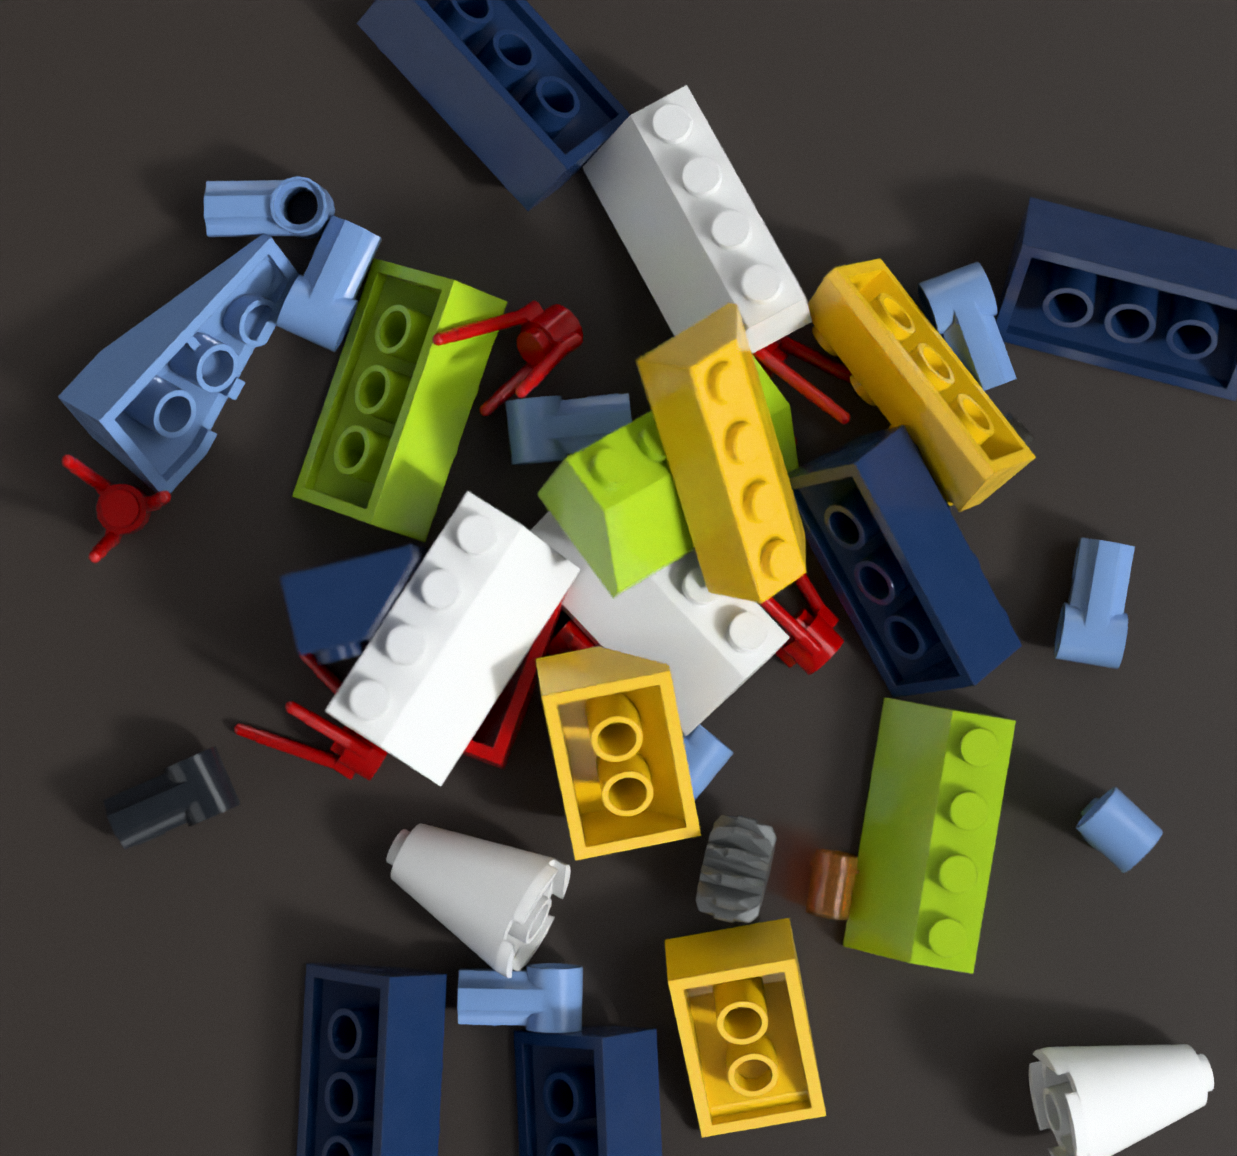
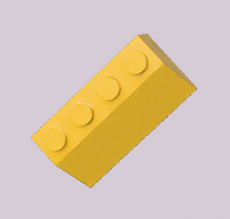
(916, 381)
(726, 458)

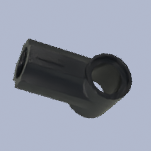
(184, 794)

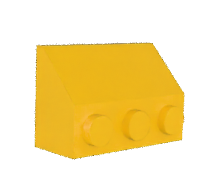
(617, 750)

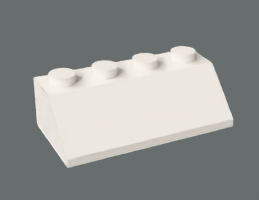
(693, 223)
(672, 619)
(453, 639)

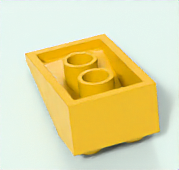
(744, 1027)

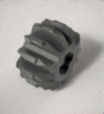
(736, 869)

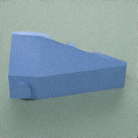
(170, 375)

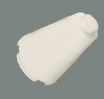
(480, 891)
(1114, 1095)

